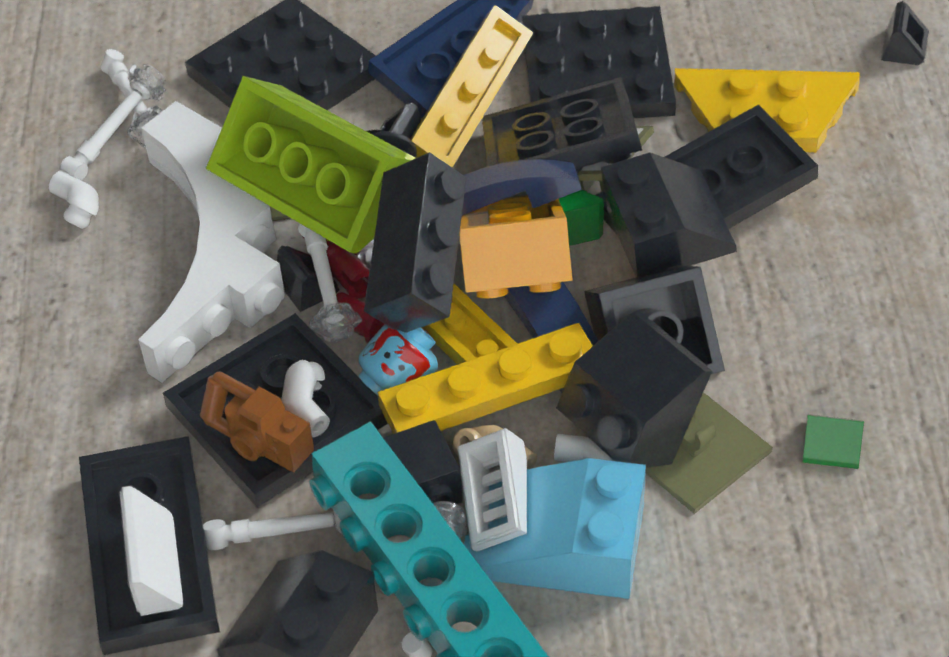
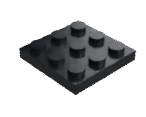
(599, 46)
(286, 48)
(569, 127)
(264, 364)

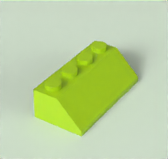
(304, 162)

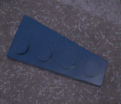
(425, 57)

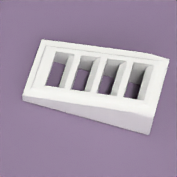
(475, 459)

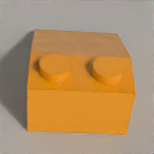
(515, 247)

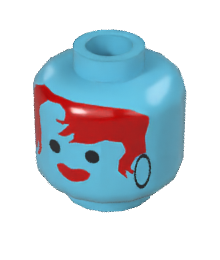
(396, 358)

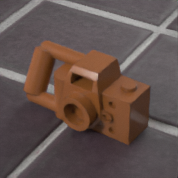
(256, 422)

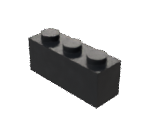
(415, 244)

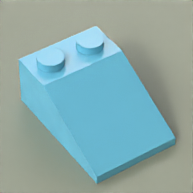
(579, 529)

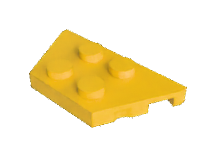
(799, 101)

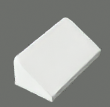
(150, 553)

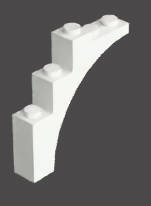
(229, 270)

